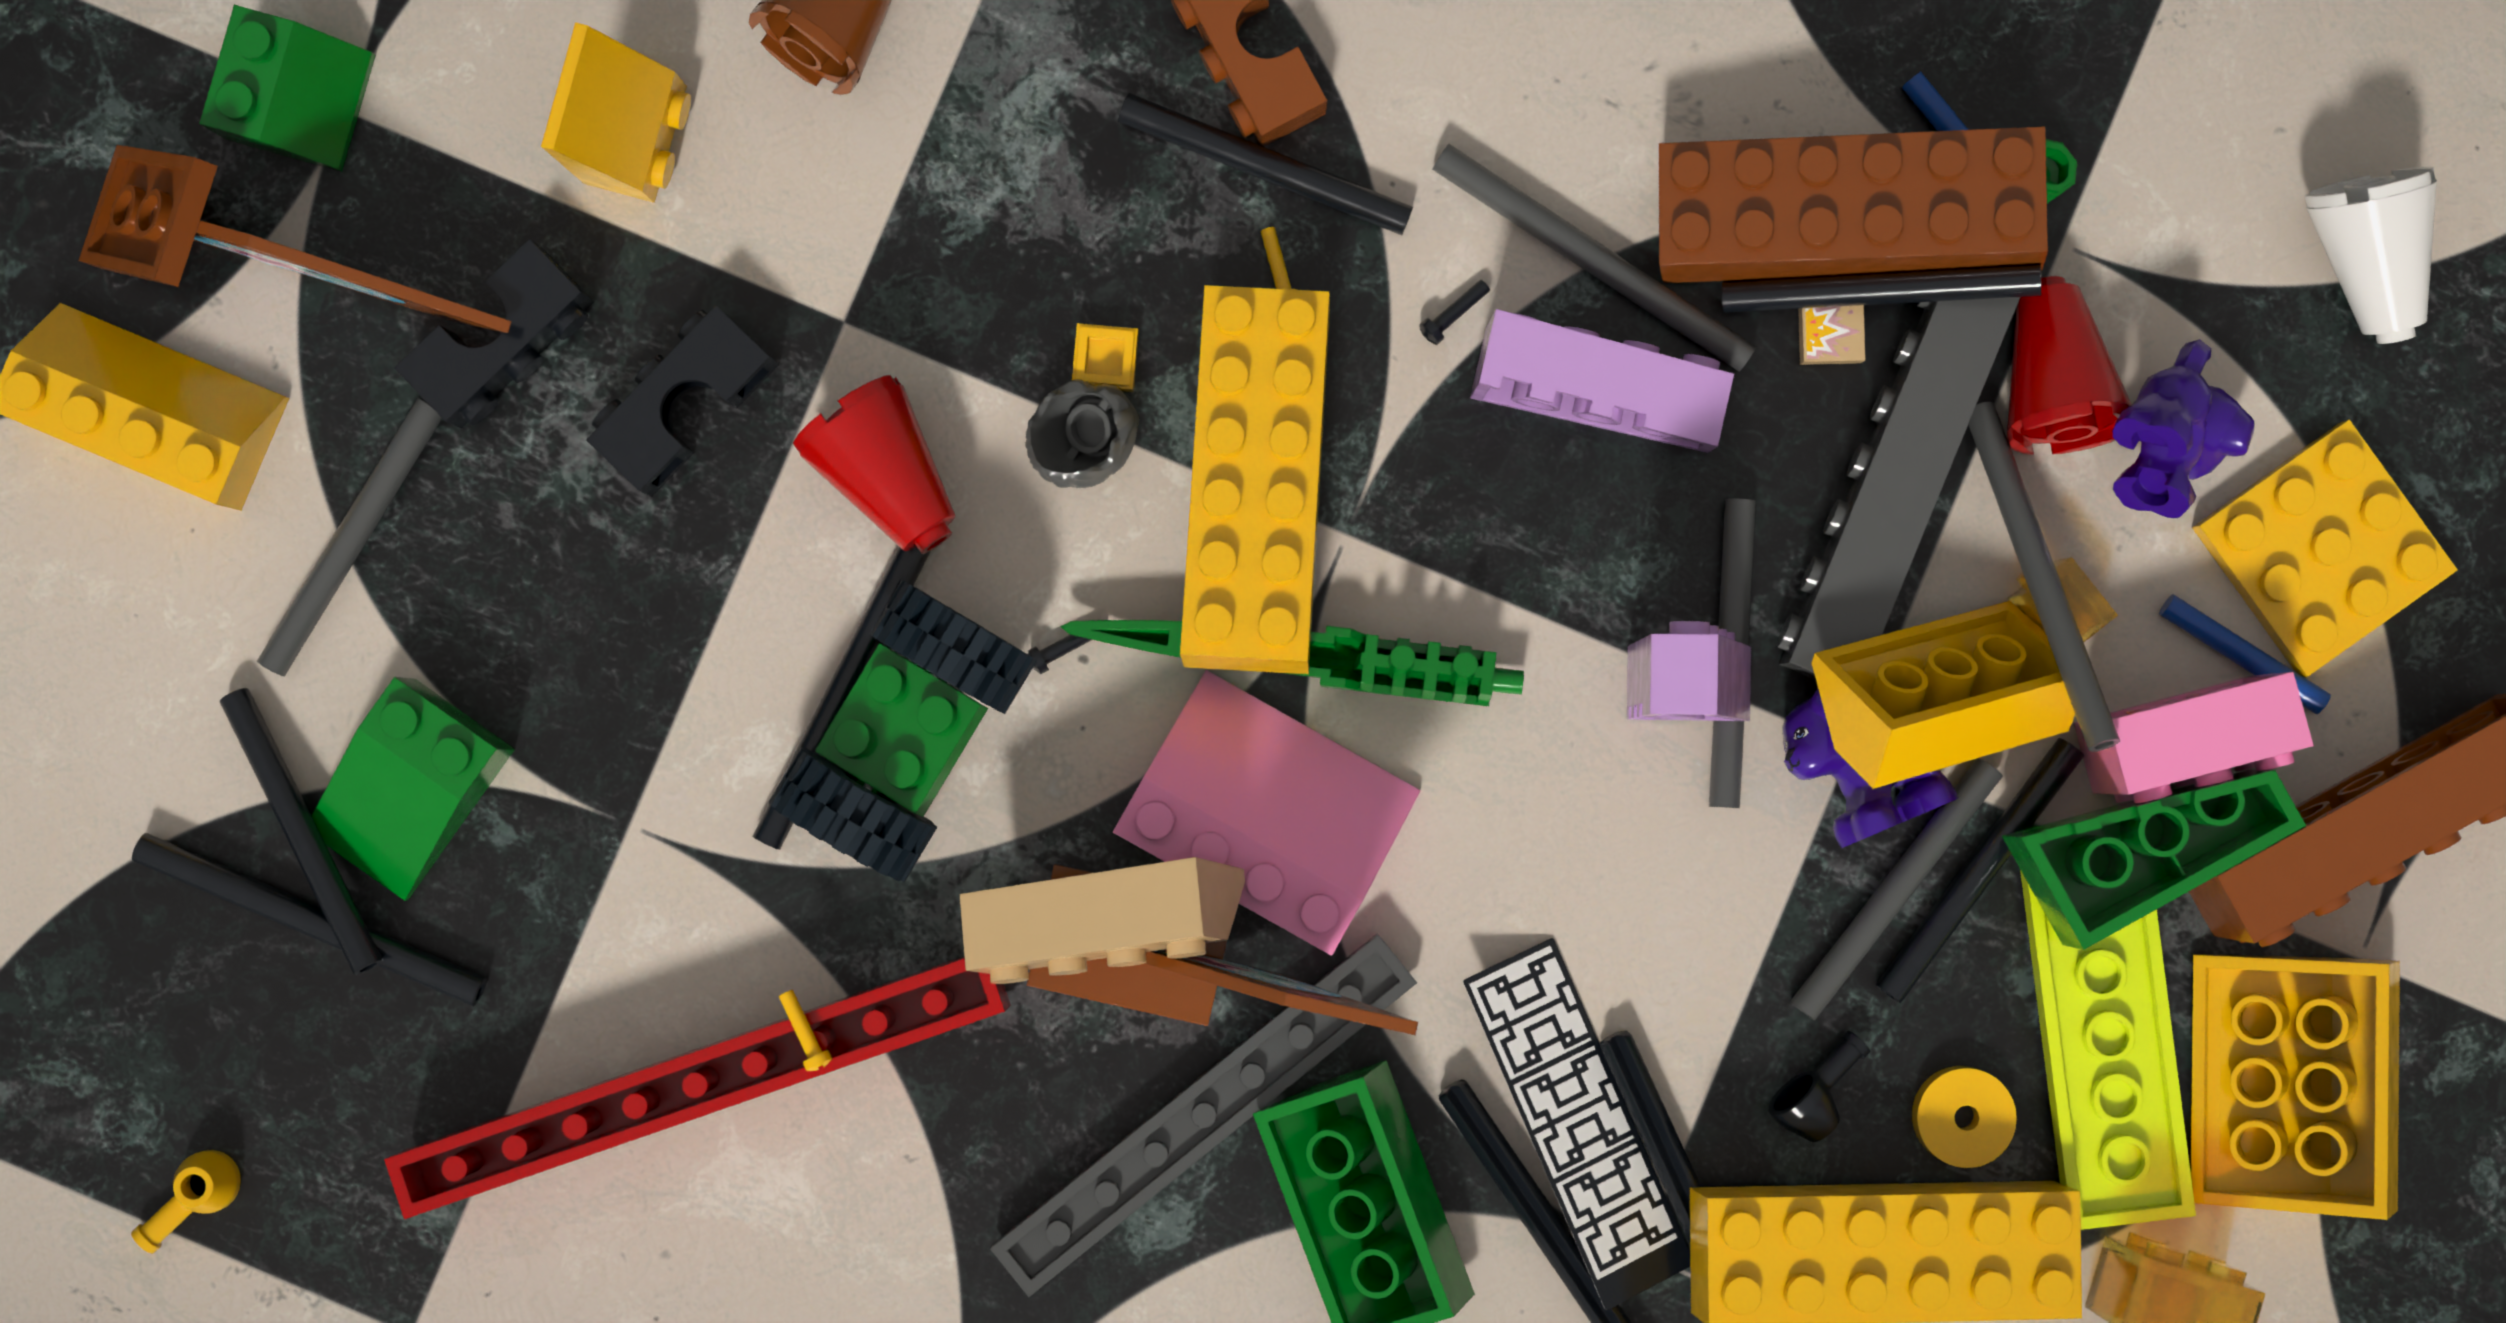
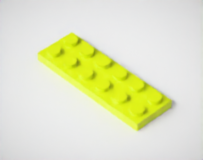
(2111, 1072)

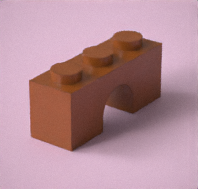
(1270, 93)

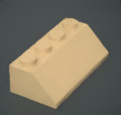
(1099, 917)

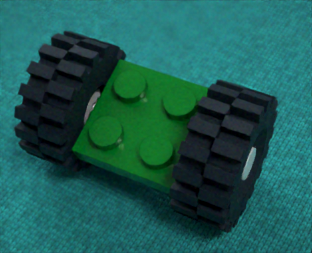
(900, 732)

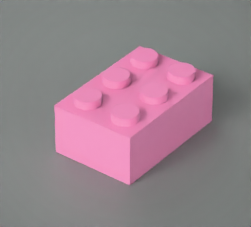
(2200, 738)

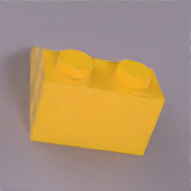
(615, 116)

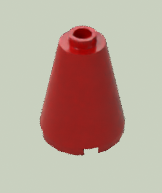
(2061, 374)
(881, 464)

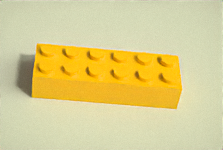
(1255, 480)
(1886, 1252)

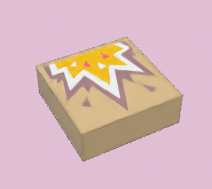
(1831, 335)

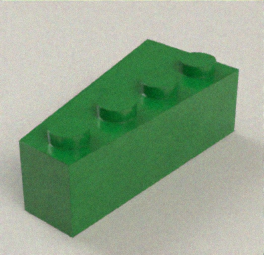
(2133, 858)

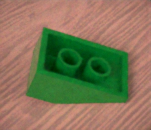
(407, 784)

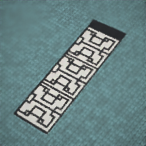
(1578, 1123)

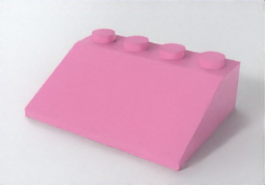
(1272, 800)

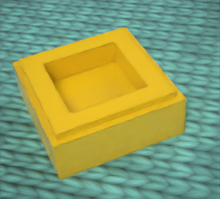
(1106, 355)

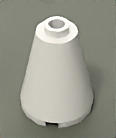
(2380, 247)

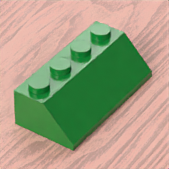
(1364, 1201)

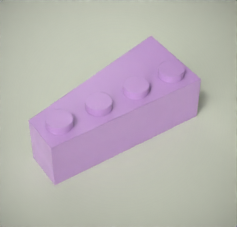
(1602, 382)
(1689, 675)

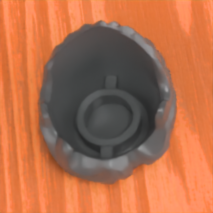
(1081, 434)

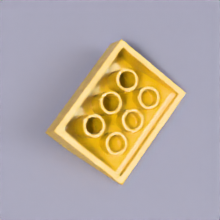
(2296, 1084)

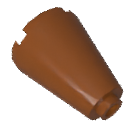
(821, 37)

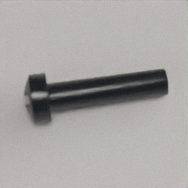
(1433, 329)
(1055, 651)

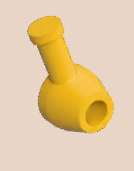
(222, 1187)

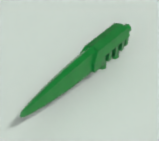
(1349, 661)

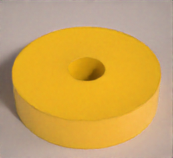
(1992, 1116)

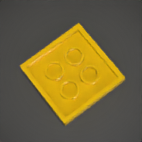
(2324, 548)

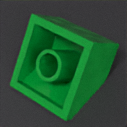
(287, 88)

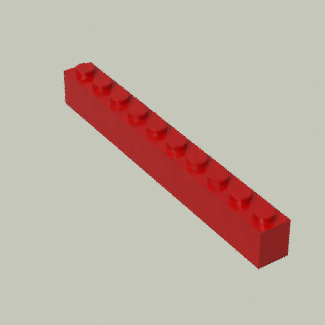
(688, 1086)

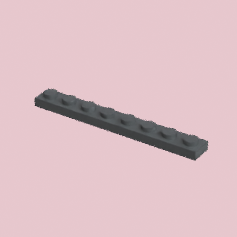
(1195, 1121)

